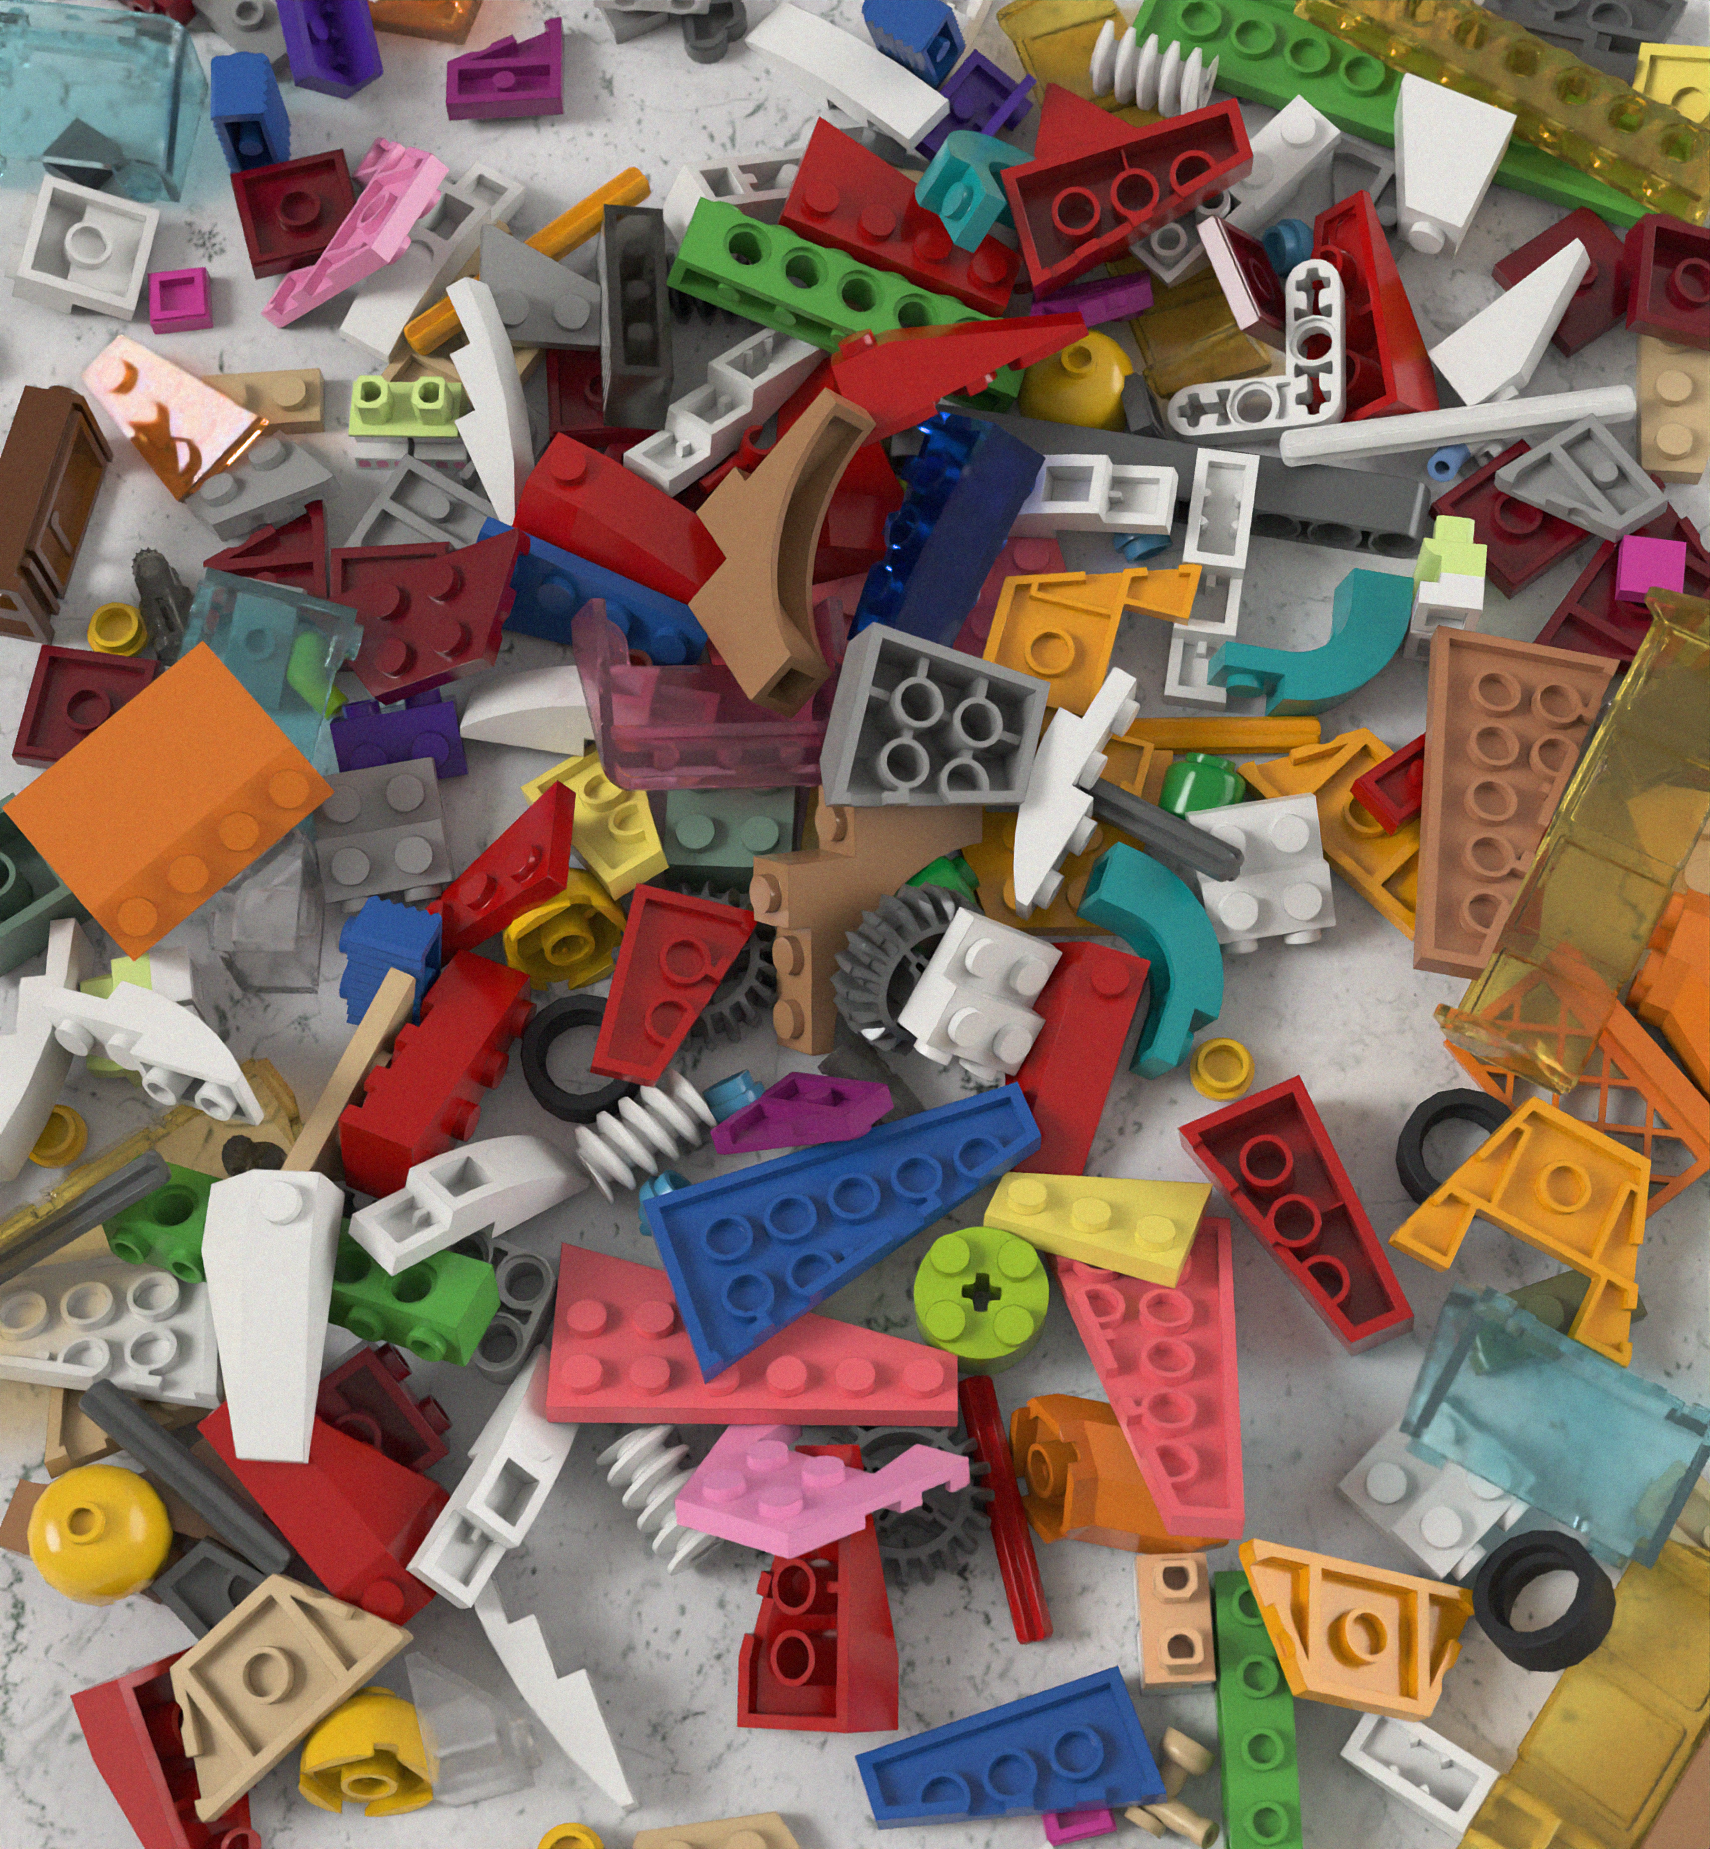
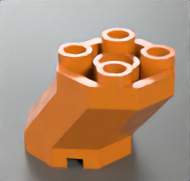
(1675, 983)
(1087, 1479)

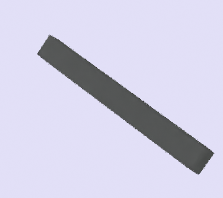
(1290, 503)

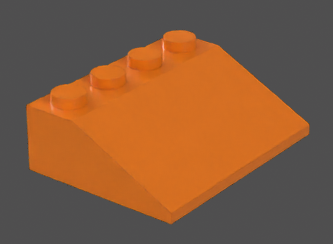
(168, 800)

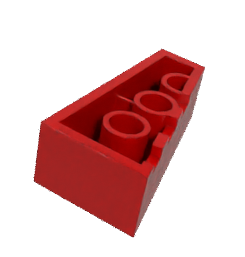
(1119, 189)
(870, 211)
(436, 1074)
(1298, 1202)

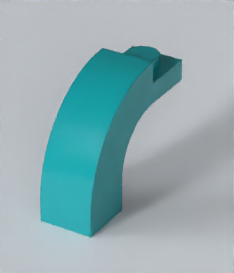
(968, 187)
(1365, 633)
(1169, 928)

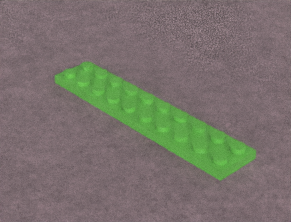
(1277, 55)

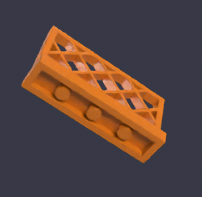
(1647, 1073)

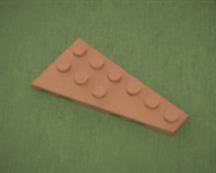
(1495, 764)

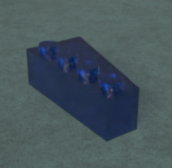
(949, 527)

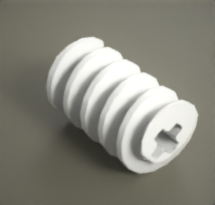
(1150, 73)
(642, 1133)
(655, 1483)

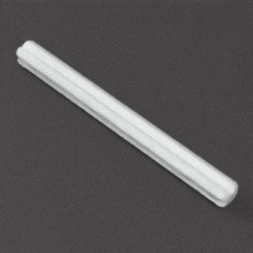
(1454, 425)

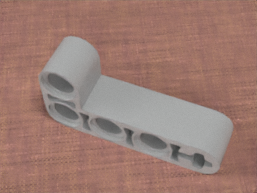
(523, 1320)

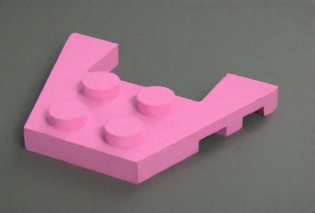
(397, 192)
(795, 1502)

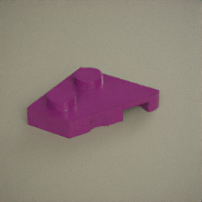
(509, 78)
(1101, 300)
(804, 1112)

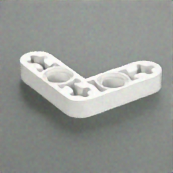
(1287, 392)

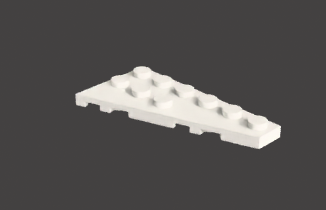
(104, 1318)

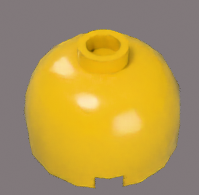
(1078, 385)
(567, 935)
(99, 1534)
(367, 1754)

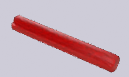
(1006, 1511)

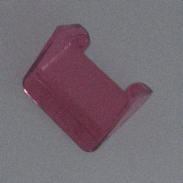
(695, 721)

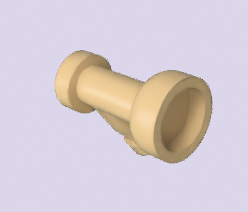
(1182, 1759)

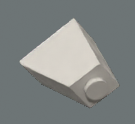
(1443, 162)

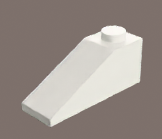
(750, 182)
(1504, 343)

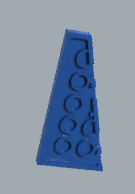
(794, 1230)

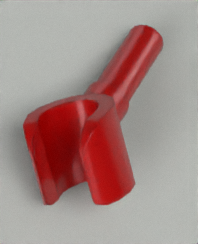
(746, 458)

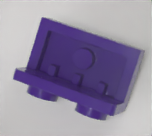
(330, 45)
(979, 101)
(401, 733)

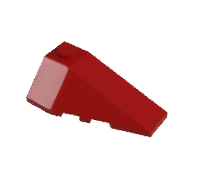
(1384, 348)
(910, 369)
(860, 504)
(616, 520)
(1078, 1051)
(345, 1514)
(822, 1637)
(141, 1754)

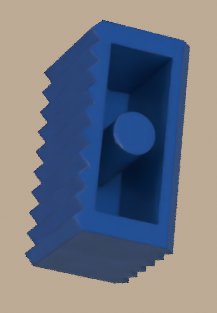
(916, 36)
(248, 111)
(386, 938)

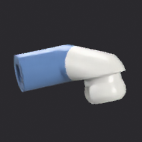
(1450, 458)

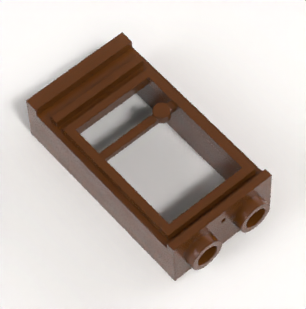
(46, 501)

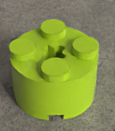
(1017, 1292)

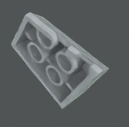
(928, 726)

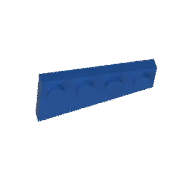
(558, 584)
(1025, 1758)

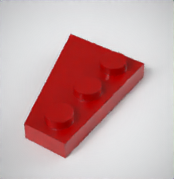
(510, 876)
(664, 978)

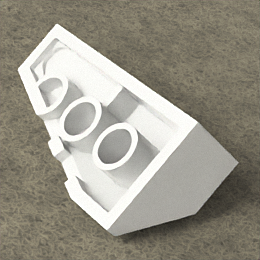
(270, 1290)

